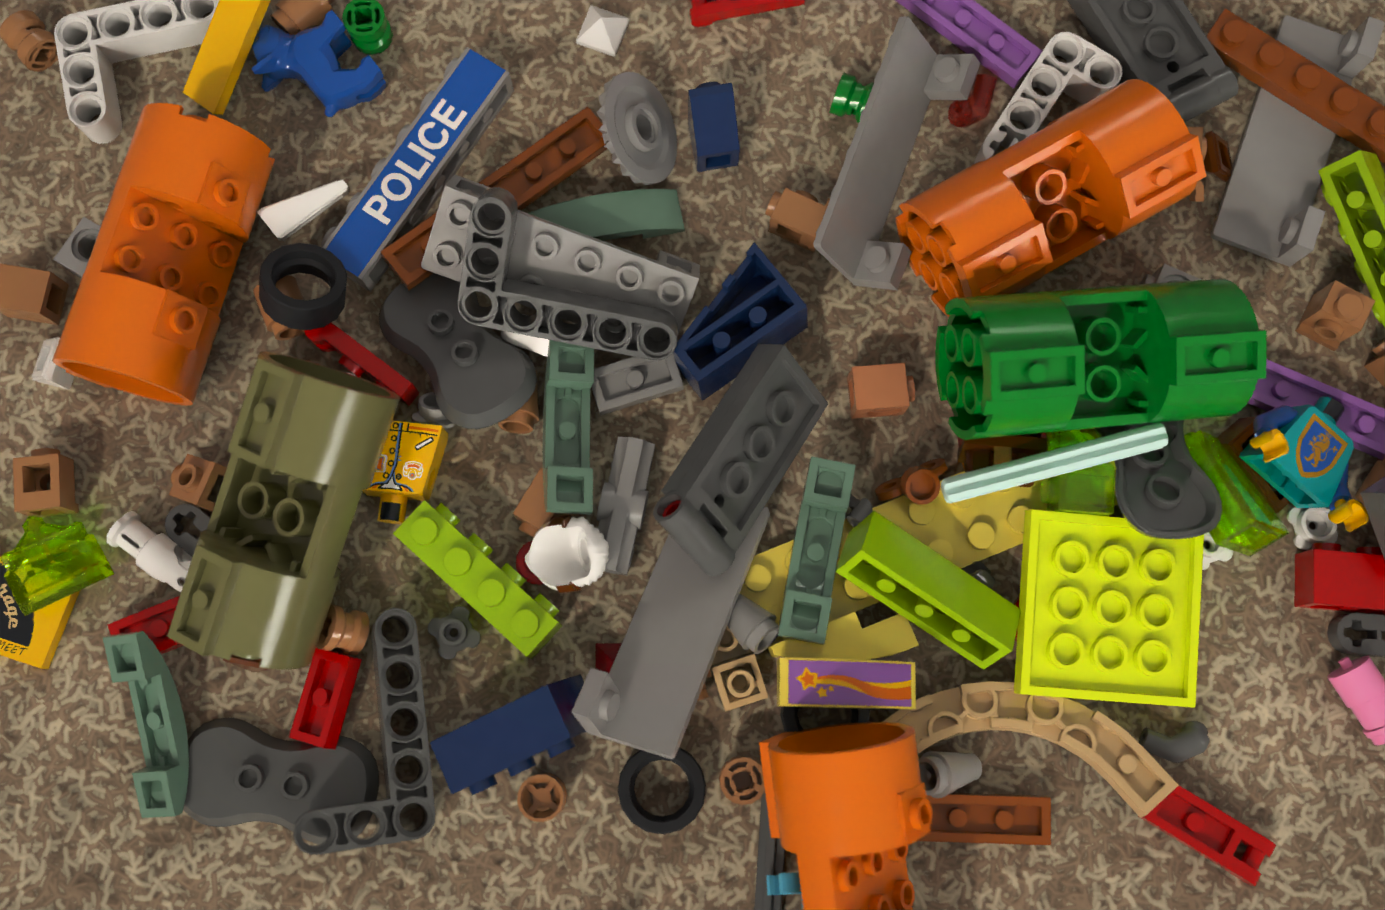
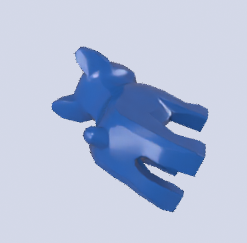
(313, 60)

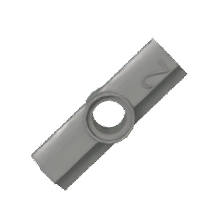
(625, 501)

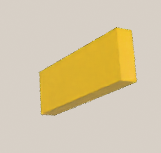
(224, 52)

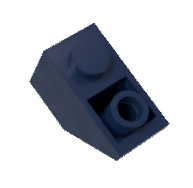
(713, 126)

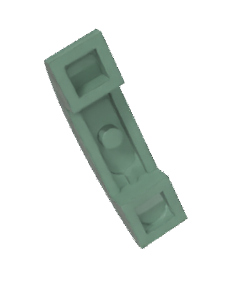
(619, 214)
(567, 429)
(816, 550)
(160, 722)

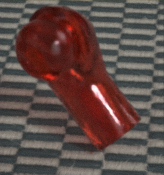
(976, 107)

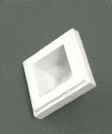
(602, 31)

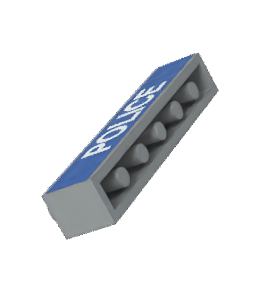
(419, 165)

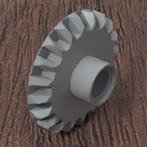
(638, 128)

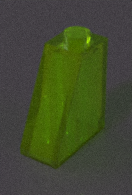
(1246, 517)

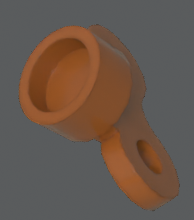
(917, 483)

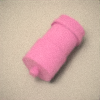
(1364, 692)

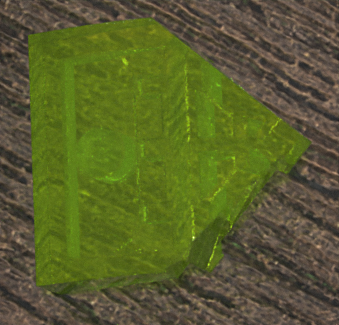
(52, 563)

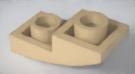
(737, 674)

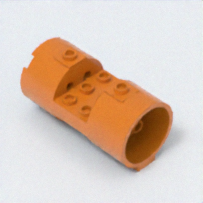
(1052, 195)
(165, 255)
(848, 810)

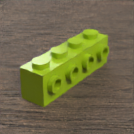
(1358, 196)
(477, 579)
(929, 590)

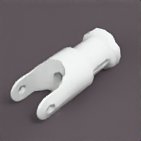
(153, 552)

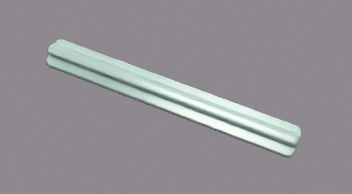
(1054, 462)

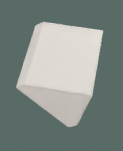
(47, 371)

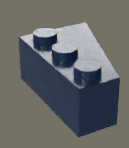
(748, 311)
(510, 737)

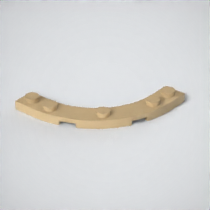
(1057, 719)

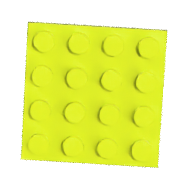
(1107, 611)

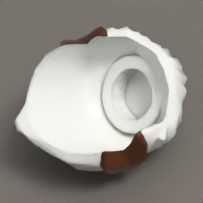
(568, 554)

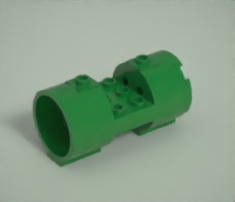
(1098, 357)

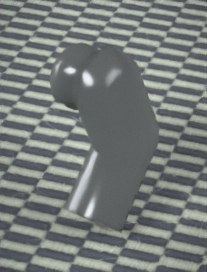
(1180, 747)

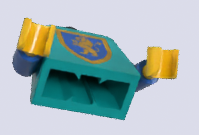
(1307, 458)

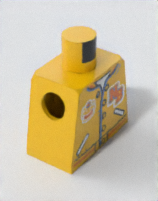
(407, 468)

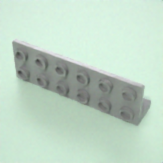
(1281, 150)
(879, 153)
(562, 259)
(666, 651)

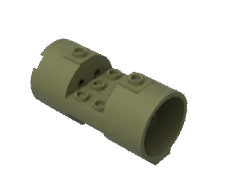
(283, 513)

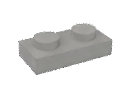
(634, 382)

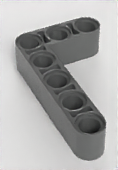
(548, 300)
(393, 748)

